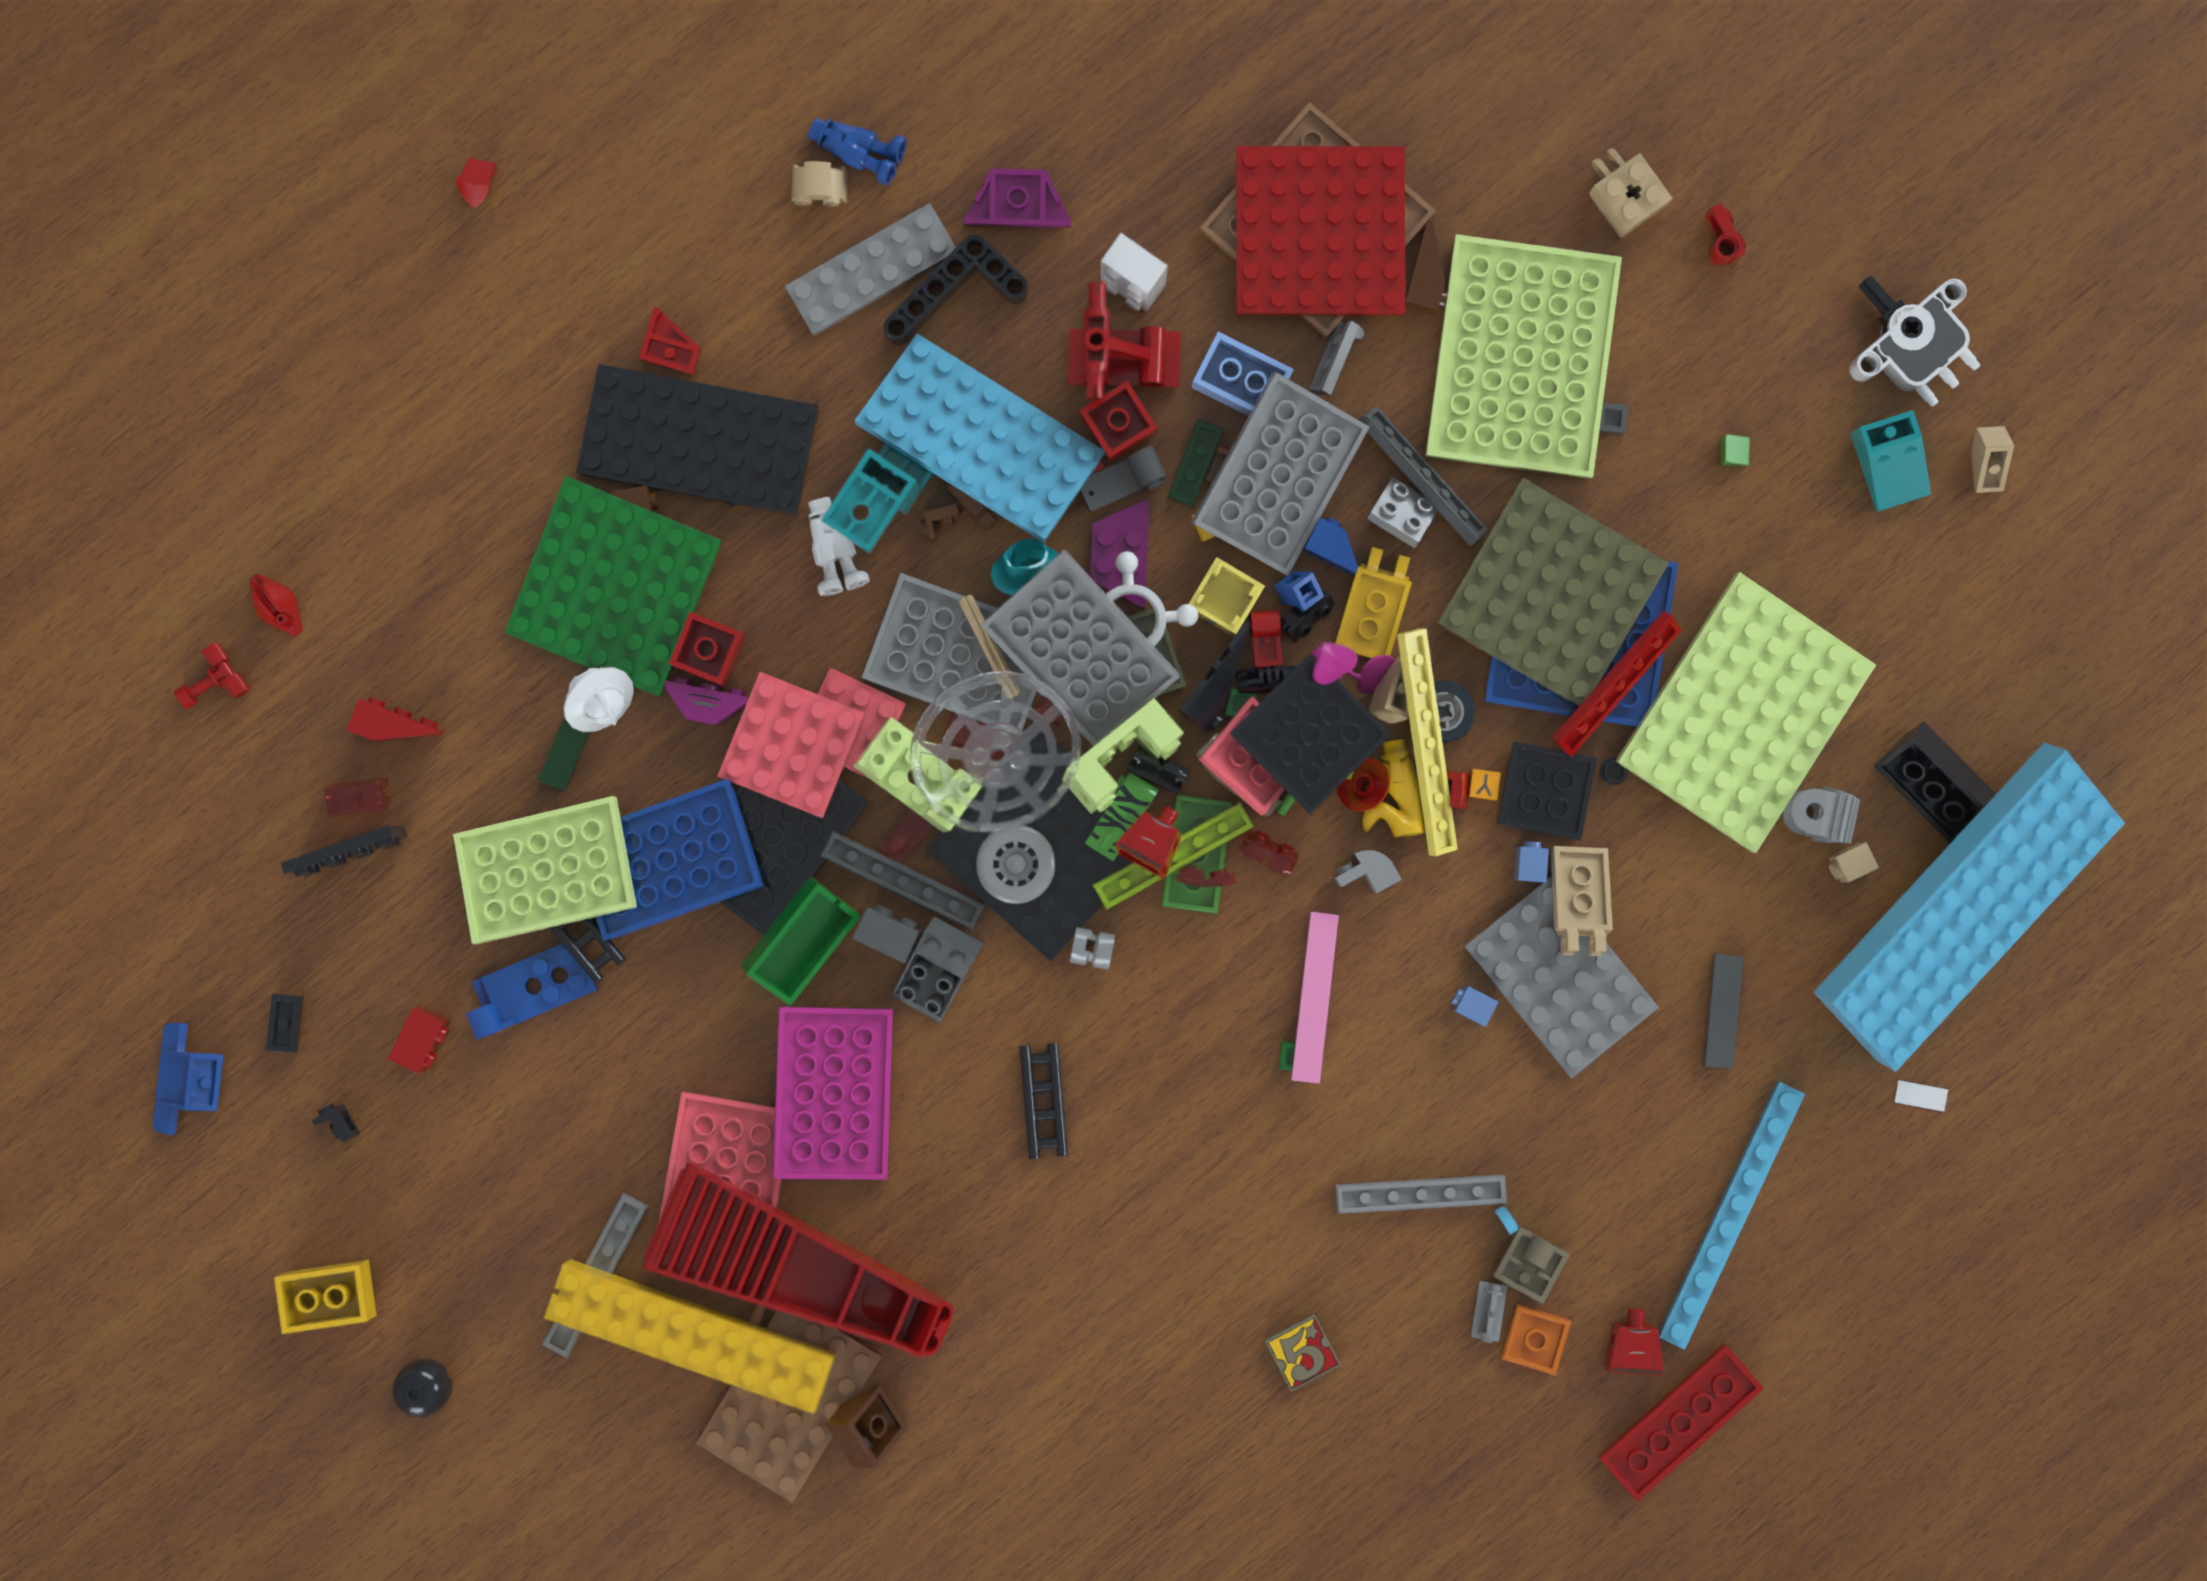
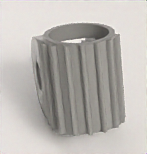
(1832, 815)

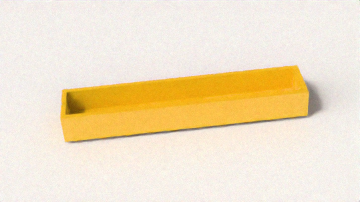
(690, 1335)

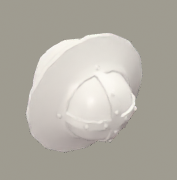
(597, 699)

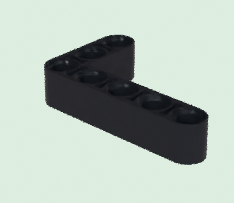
(952, 283)

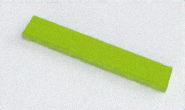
(1192, 846)

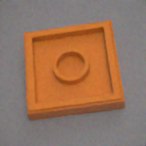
(1535, 1339)

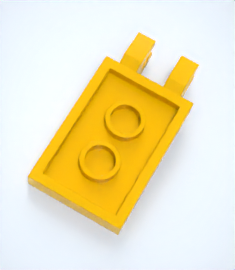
(1374, 607)

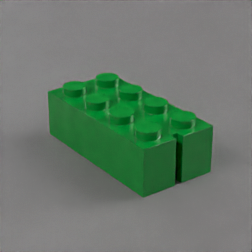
(800, 941)

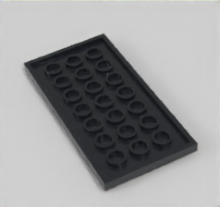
(697, 439)

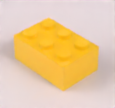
(325, 1296)

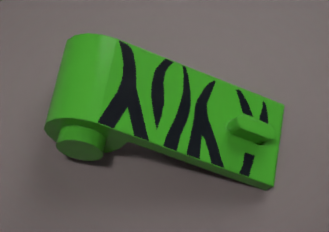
(1130, 802)

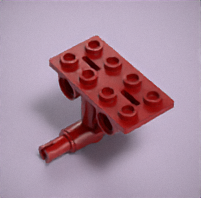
(1112, 357)

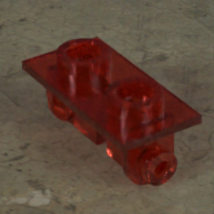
(1259, 844)

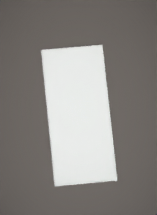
(1921, 1095)

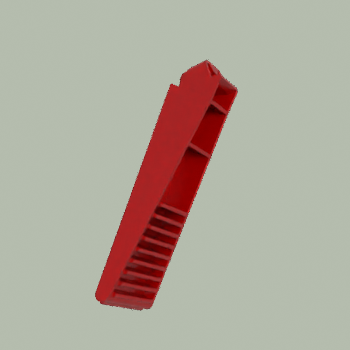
(743, 1245)

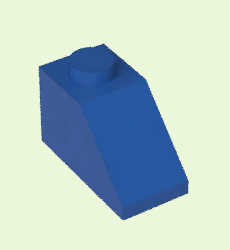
(1332, 546)

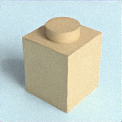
(1852, 863)

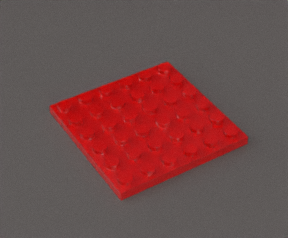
(1320, 230)

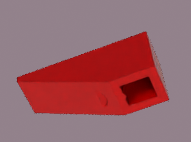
(382, 725)

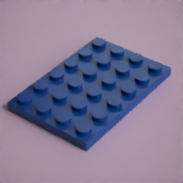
(684, 858)

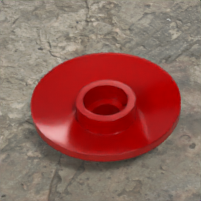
(1353, 793)

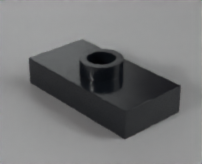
(284, 1023)

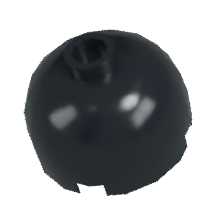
(422, 1388)

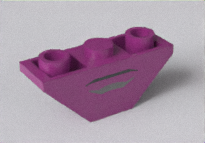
(706, 703)

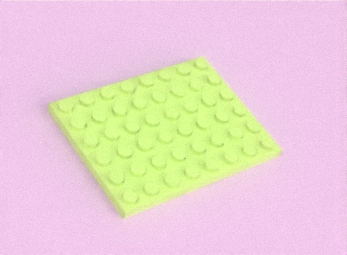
(1523, 356)
(1746, 712)

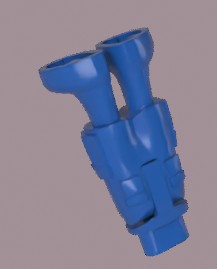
(856, 144)

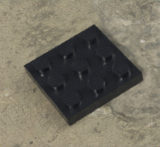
(1546, 791)

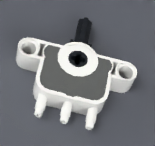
(1926, 350)

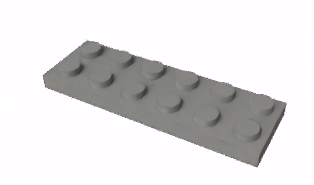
(871, 269)

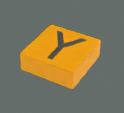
(1484, 784)

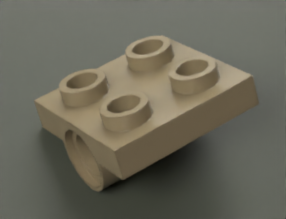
(1530, 1264)

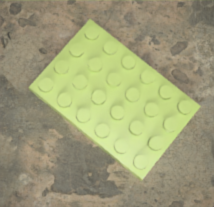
(544, 870)

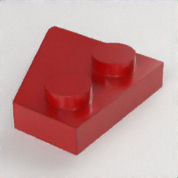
(668, 345)

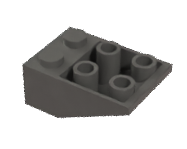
(937, 969)

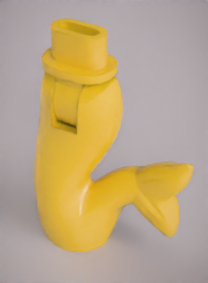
(1403, 789)

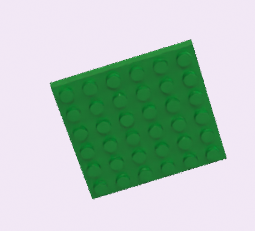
(612, 584)

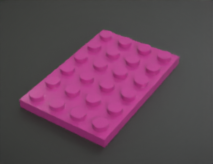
(832, 1093)

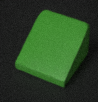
(1734, 450)

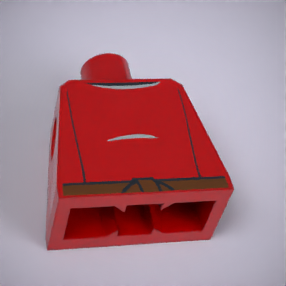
(1151, 842)
(1634, 1347)

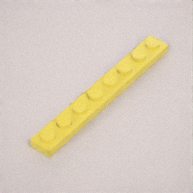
(1427, 741)

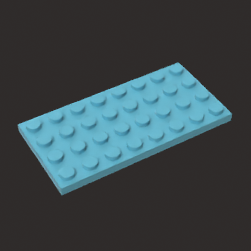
(980, 437)

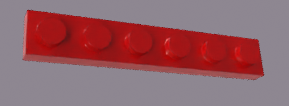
(1617, 683)

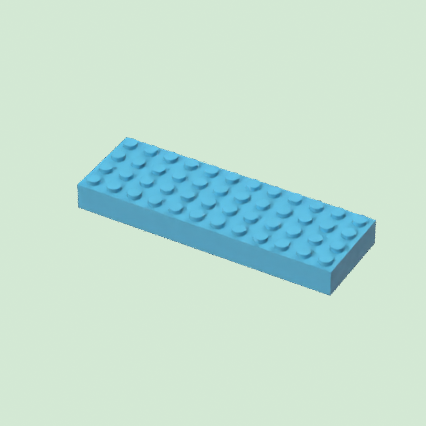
(1970, 906)

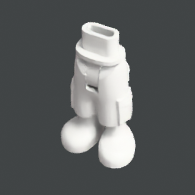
(828, 548)

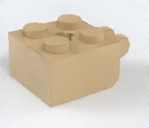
(1633, 177)

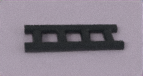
(575, 948)
(1054, 1086)

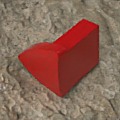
(476, 180)
(1459, 789)

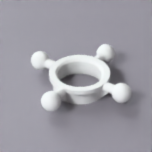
(1185, 615)

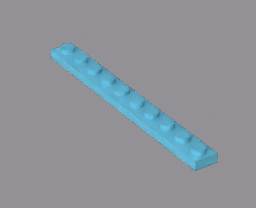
(1730, 1214)

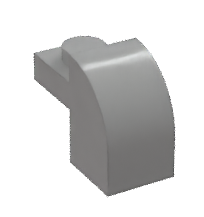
(1374, 866)

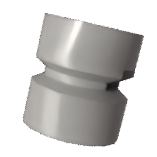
(1102, 952)

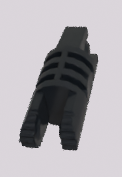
(1257, 680)

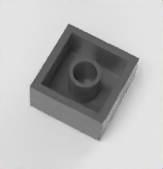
(888, 934)

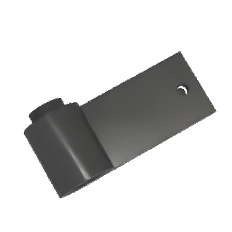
(1123, 479)

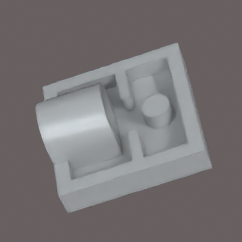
(1403, 512)

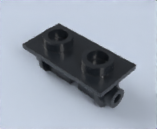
(1300, 623)
(1161, 771)

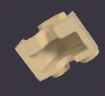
(819, 182)

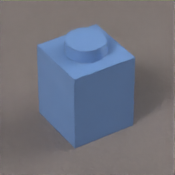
(1531, 862)
(1473, 1005)

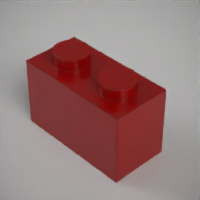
(419, 1040)

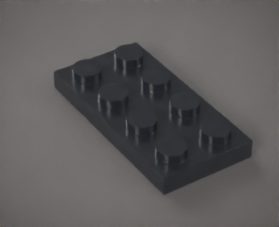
(336, 854)

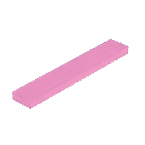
(1314, 997)

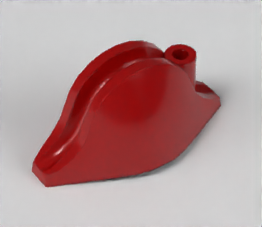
(275, 605)

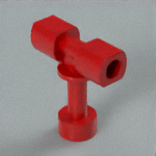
(219, 674)

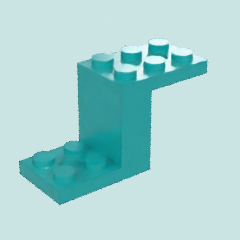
(882, 485)

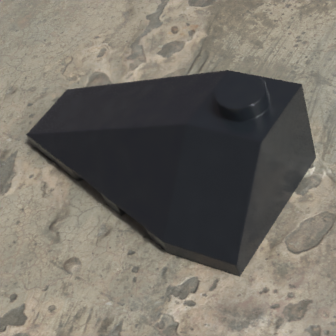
(1210, 695)

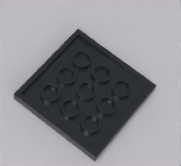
(1310, 735)

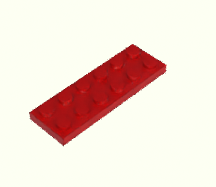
(1680, 1422)

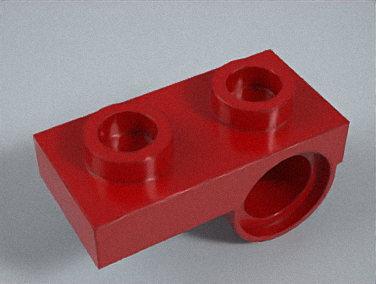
(1721, 224)
(1266, 638)

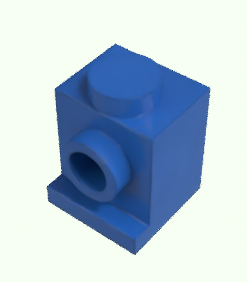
(1299, 590)

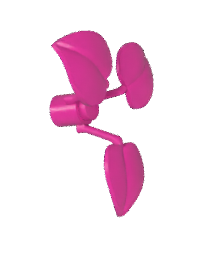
(1336, 660)

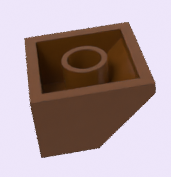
(866, 1427)

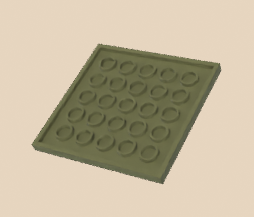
(1552, 593)

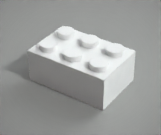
(1133, 273)

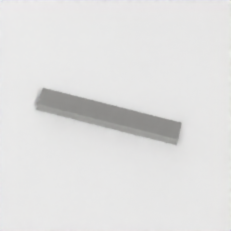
(1421, 1194)
(605, 1257)

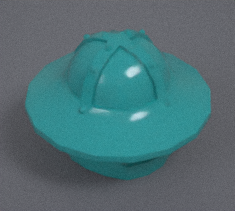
(1020, 564)

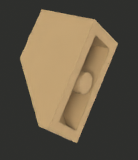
(1991, 458)
(1389, 697)

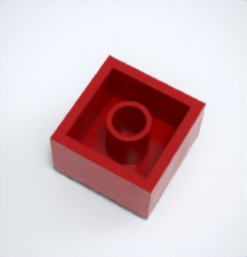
(1118, 421)
(707, 649)

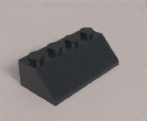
(1935, 780)

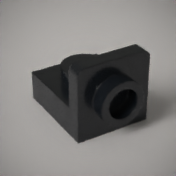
(341, 1121)

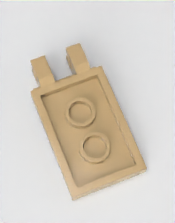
(1581, 897)

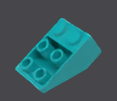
(1892, 460)

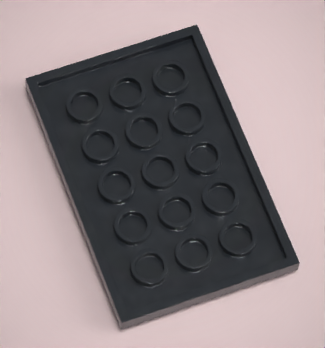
(787, 848)

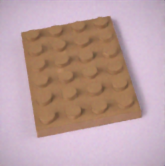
(778, 1441)

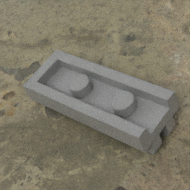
(1334, 357)

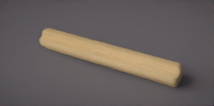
(987, 643)

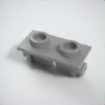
(1489, 1311)

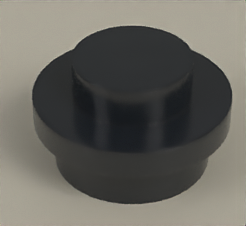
(1612, 772)

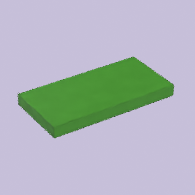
(1191, 813)

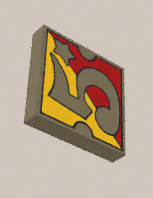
(1302, 1352)

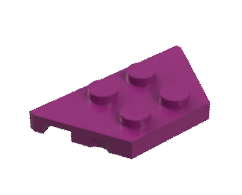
(1017, 200)
(1117, 534)

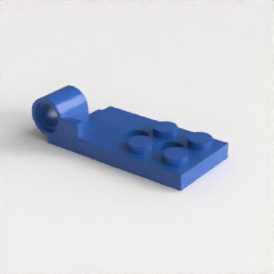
(509, 1002)

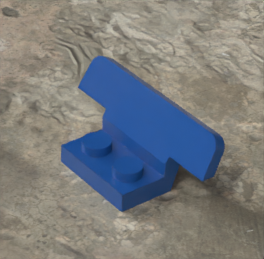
(184, 1079)

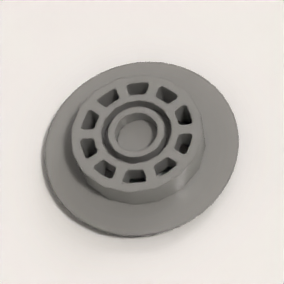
(1015, 864)

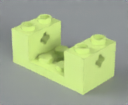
(1152, 730)
(888, 763)

